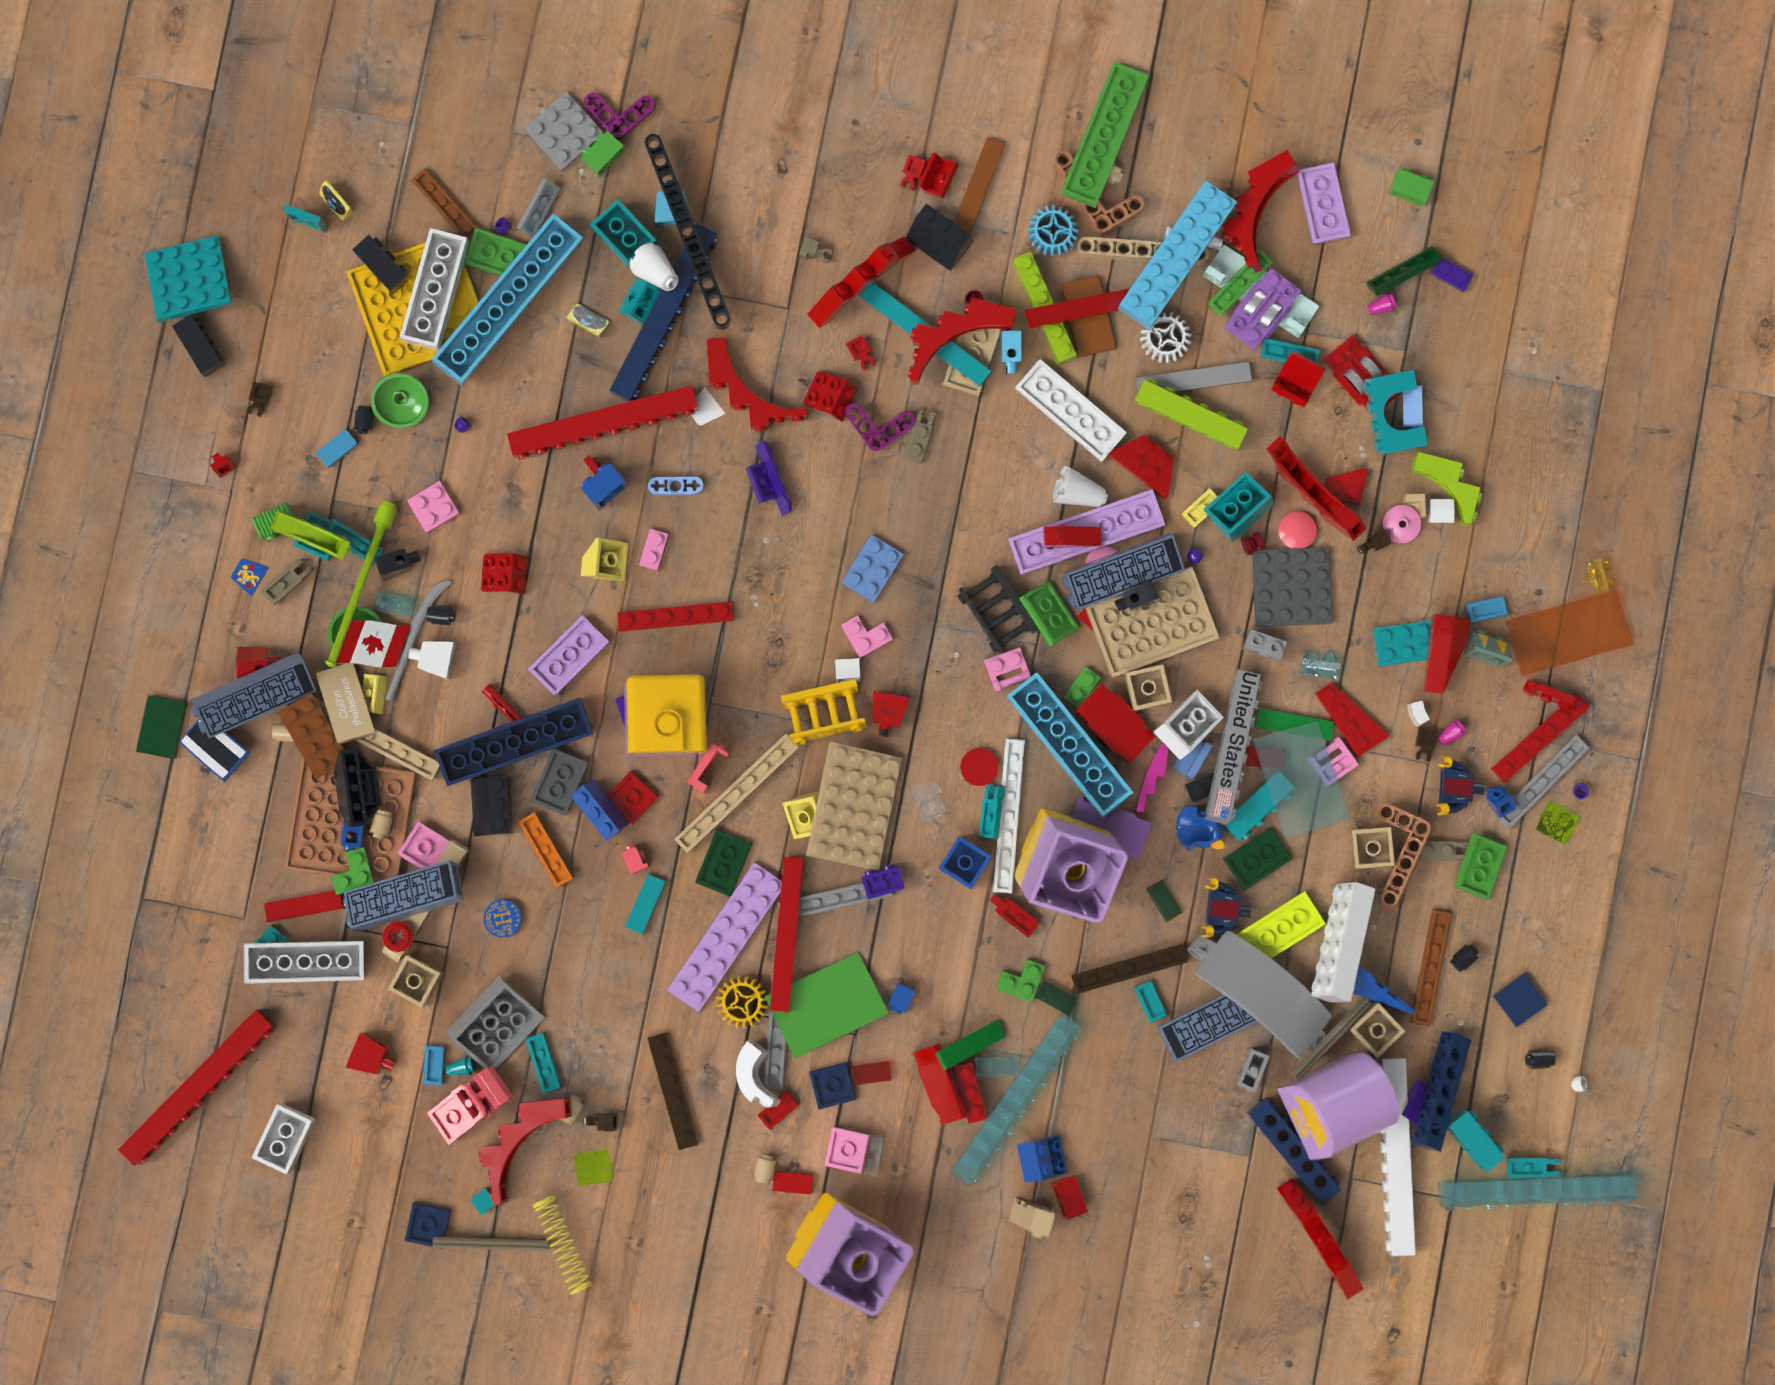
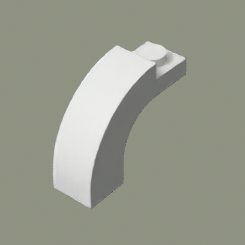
(748, 1075)

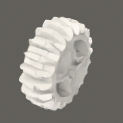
(1174, 323)

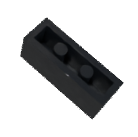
(381, 263)
(199, 345)

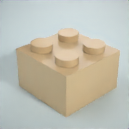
(1147, 688)
(1373, 849)
(415, 981)
(1376, 1030)

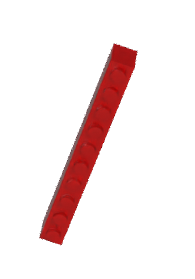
(602, 422)
(197, 1087)

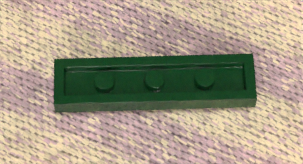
(1404, 271)

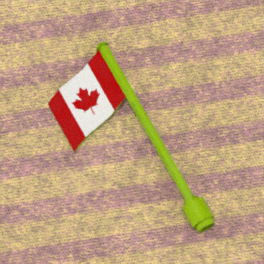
(369, 641)

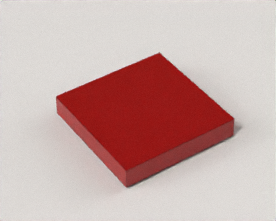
(632, 797)

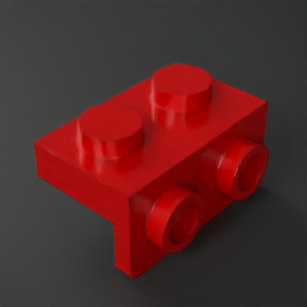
(937, 176)

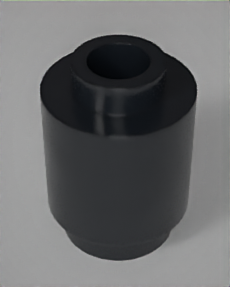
(363, 419)
(440, 615)
(1464, 957)
(1540, 1059)

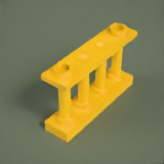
(811, 698)

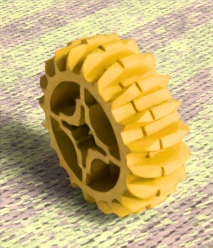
(726, 1009)

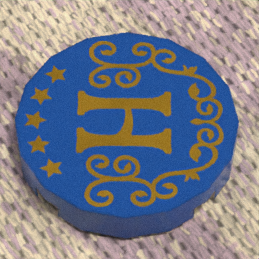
(502, 918)

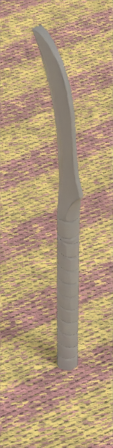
(415, 627)

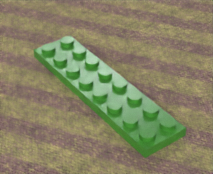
(1104, 134)

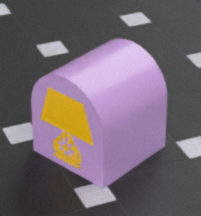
(1340, 1104)

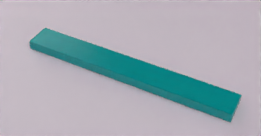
(907, 320)

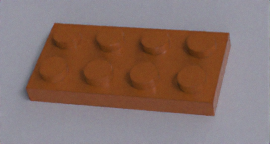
(311, 735)

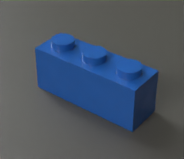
(599, 810)

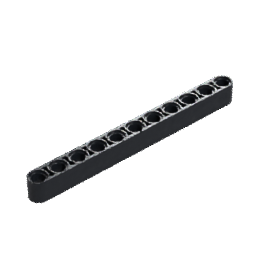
(687, 222)

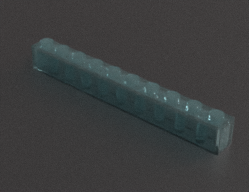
(1015, 1099)
(1537, 1190)

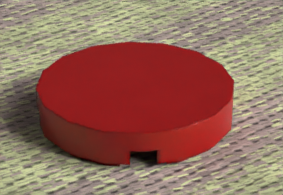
(979, 767)

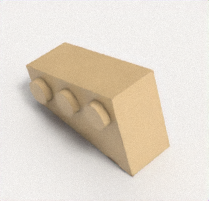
(1032, 1217)

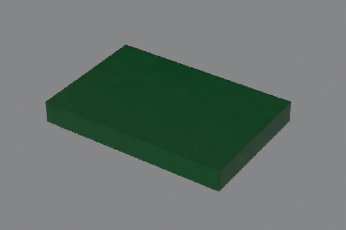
(161, 727)
(1257, 858)
(723, 863)

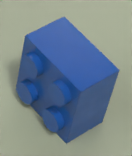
(603, 486)
(964, 862)

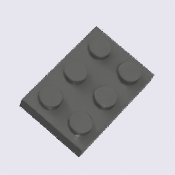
(559, 781)

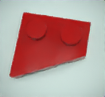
(1347, 486)

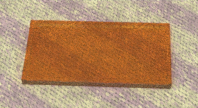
(1569, 632)

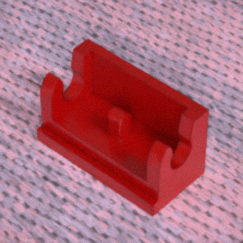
(1069, 1197)

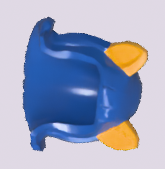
(1198, 832)

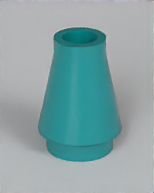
(464, 1066)

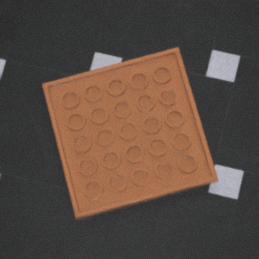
(317, 825)

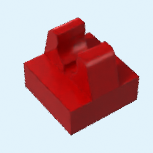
(222, 465)

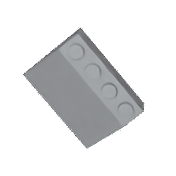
(495, 1024)

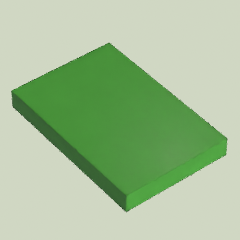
(492, 252)
(1049, 613)
(1480, 866)

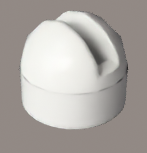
(1579, 1084)

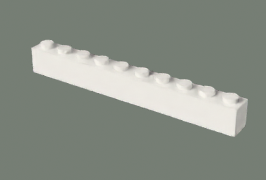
(1397, 1168)

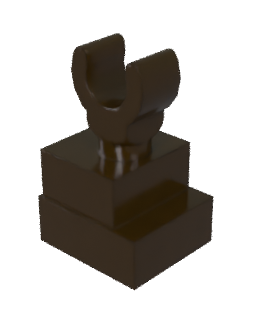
(1376, 541)
(603, 1121)

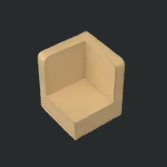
(1417, 502)

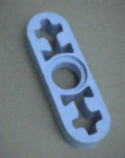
(661, 491)

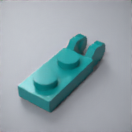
(991, 811)
(1530, 1167)

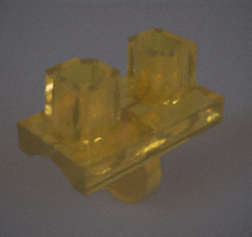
(1597, 576)

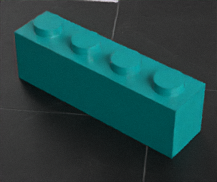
(1251, 813)

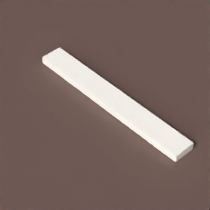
(1009, 816)

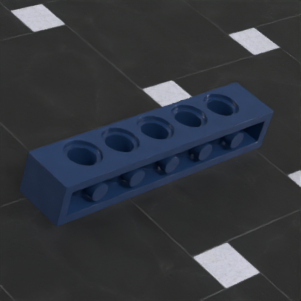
(1441, 1091)
(1258, 1114)

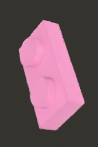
(653, 549)

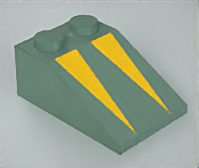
(1488, 650)

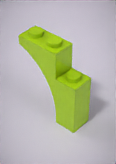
(1446, 474)
(311, 534)

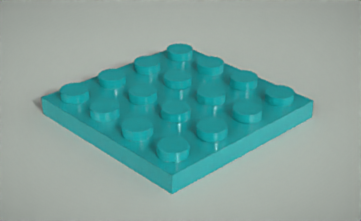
(188, 278)

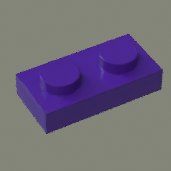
(1452, 274)

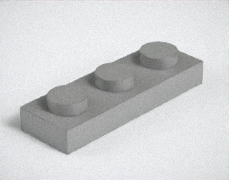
(538, 208)

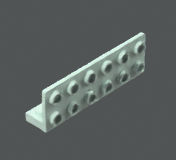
(1229, 262)

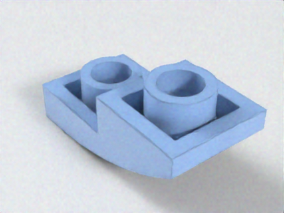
(1412, 408)

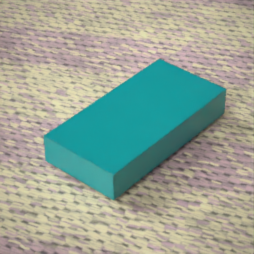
(1150, 1001)

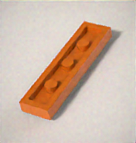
(545, 850)

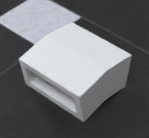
(1441, 511)
(847, 670)
(1417, 713)

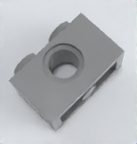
(1264, 645)
(1252, 1070)

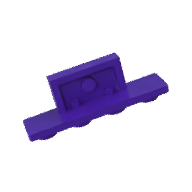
(767, 481)

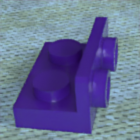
(882, 882)

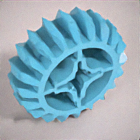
(1044, 230)

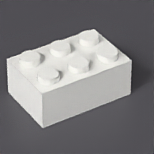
(1188, 724)
(283, 1138)

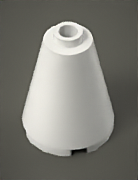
(654, 267)
(1078, 490)

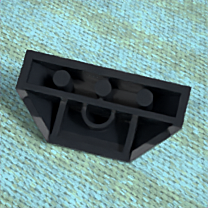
(356, 787)

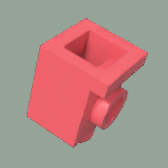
(634, 859)

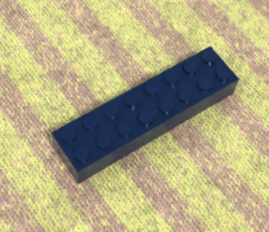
(513, 741)

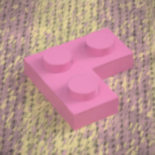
(864, 641)

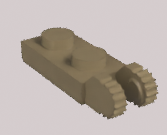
(919, 437)
(286, 582)
(1441, 851)

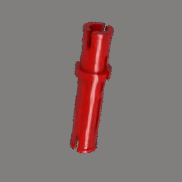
(500, 702)

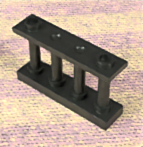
(1006, 593)

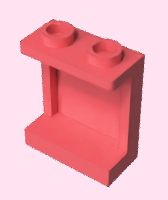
(705, 764)

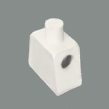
(434, 657)

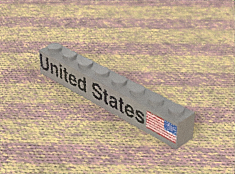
(1232, 747)

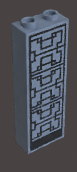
(1122, 571)
(252, 695)
(403, 896)
(1203, 1026)

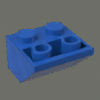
(1042, 1158)

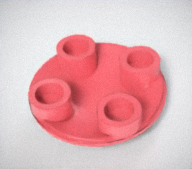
(1297, 530)

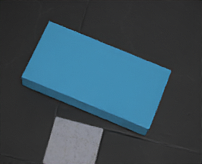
(337, 448)
(1486, 609)
(434, 1065)

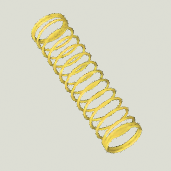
(577, 1288)

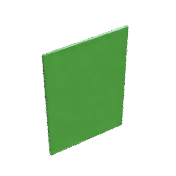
(829, 1005)

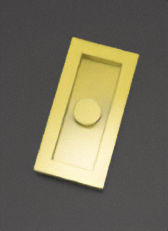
(1195, 513)

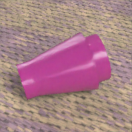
(1383, 304)
(1453, 732)

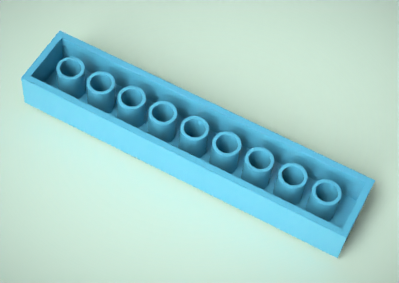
(507, 300)

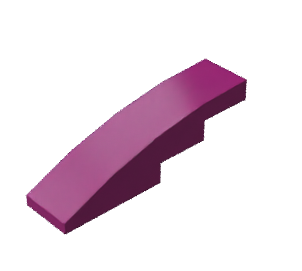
(1156, 769)

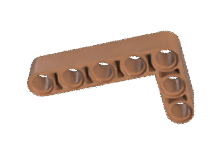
(1101, 214)
(1406, 852)

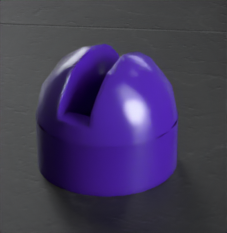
(502, 225)
(462, 425)
(1195, 556)
(1578, 794)

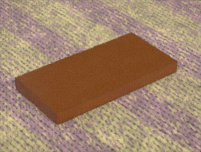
(1093, 333)

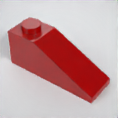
(1071, 536)

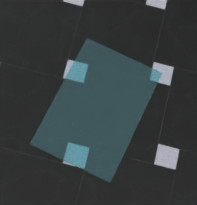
(1301, 779)

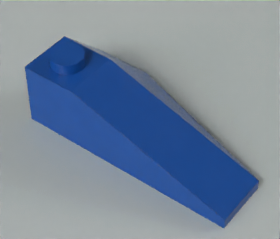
(1367, 987)

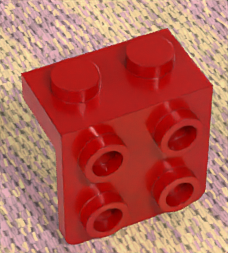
(1298, 379)
(830, 395)
(504, 573)

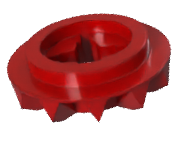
(389, 939)

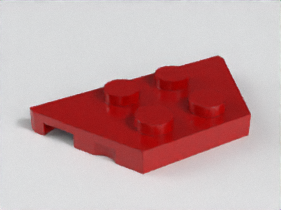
(1147, 463)

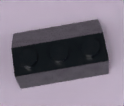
(939, 237)
(491, 806)

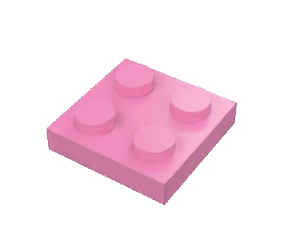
(433, 507)
(423, 846)
(847, 1150)

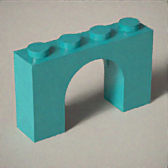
(1379, 391)

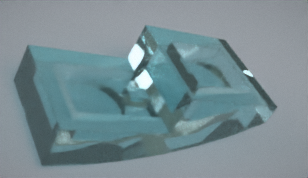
(996, 1066)

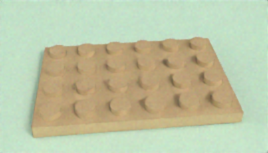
(1155, 631)
(853, 806)

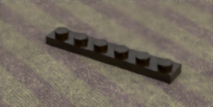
(1129, 968)
(672, 1091)

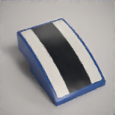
(219, 754)

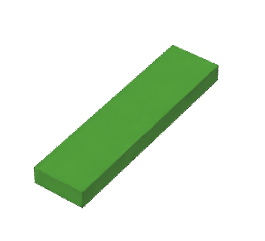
(1238, 285)

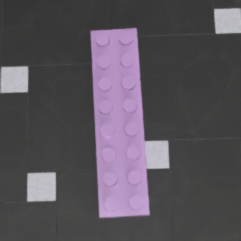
(1117, 522)
(726, 937)

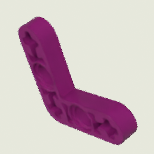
(614, 119)
(873, 432)

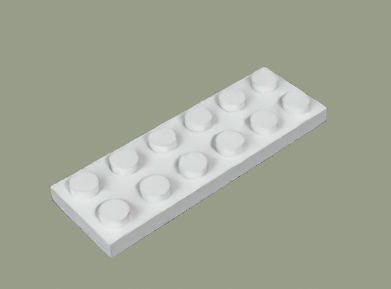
(1070, 410)

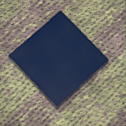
(1519, 1000)
(832, 1085)
(427, 1223)

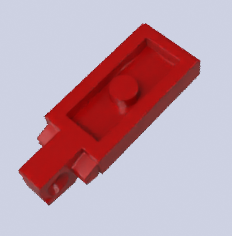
(1549, 695)
(1015, 915)

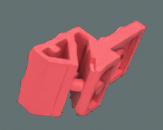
(470, 1104)

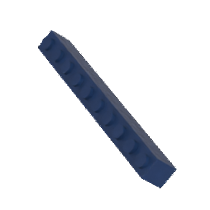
(660, 322)

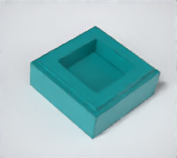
(482, 1201)

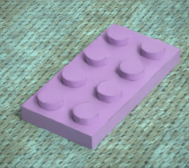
(1323, 203)
(568, 655)

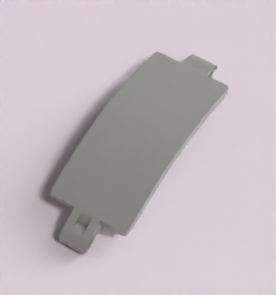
(1262, 990)

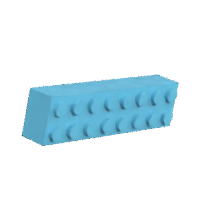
(1177, 255)
(1070, 745)

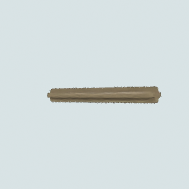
(1331, 1038)
(491, 1243)

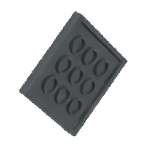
(1291, 587)

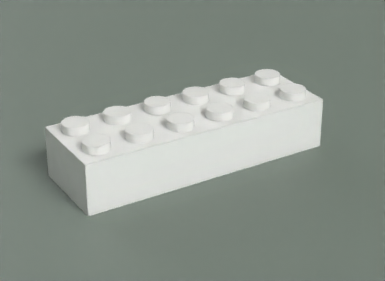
(434, 289)
(1343, 942)
(303, 961)

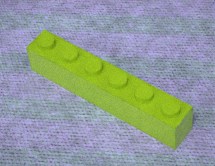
(1039, 296)
(1190, 415)

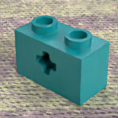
(639, 301)

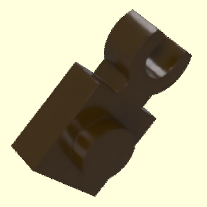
(260, 395)
(1426, 740)

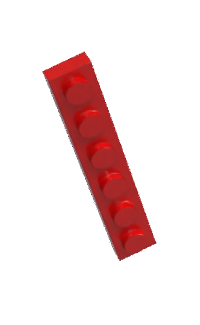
(675, 616)
(1538, 740)

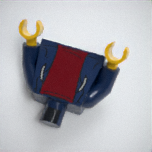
(1456, 786)
(1223, 909)

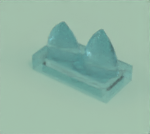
(394, 604)
(1327, 667)

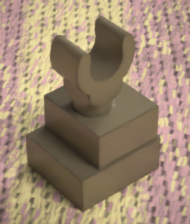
(810, 249)

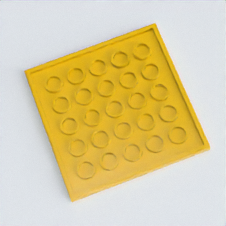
(386, 312)

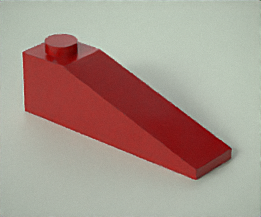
(1446, 643)

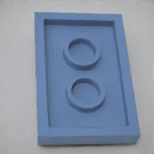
(872, 568)

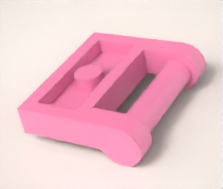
(1006, 663)
(1343, 762)

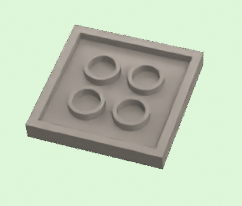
(563, 131)

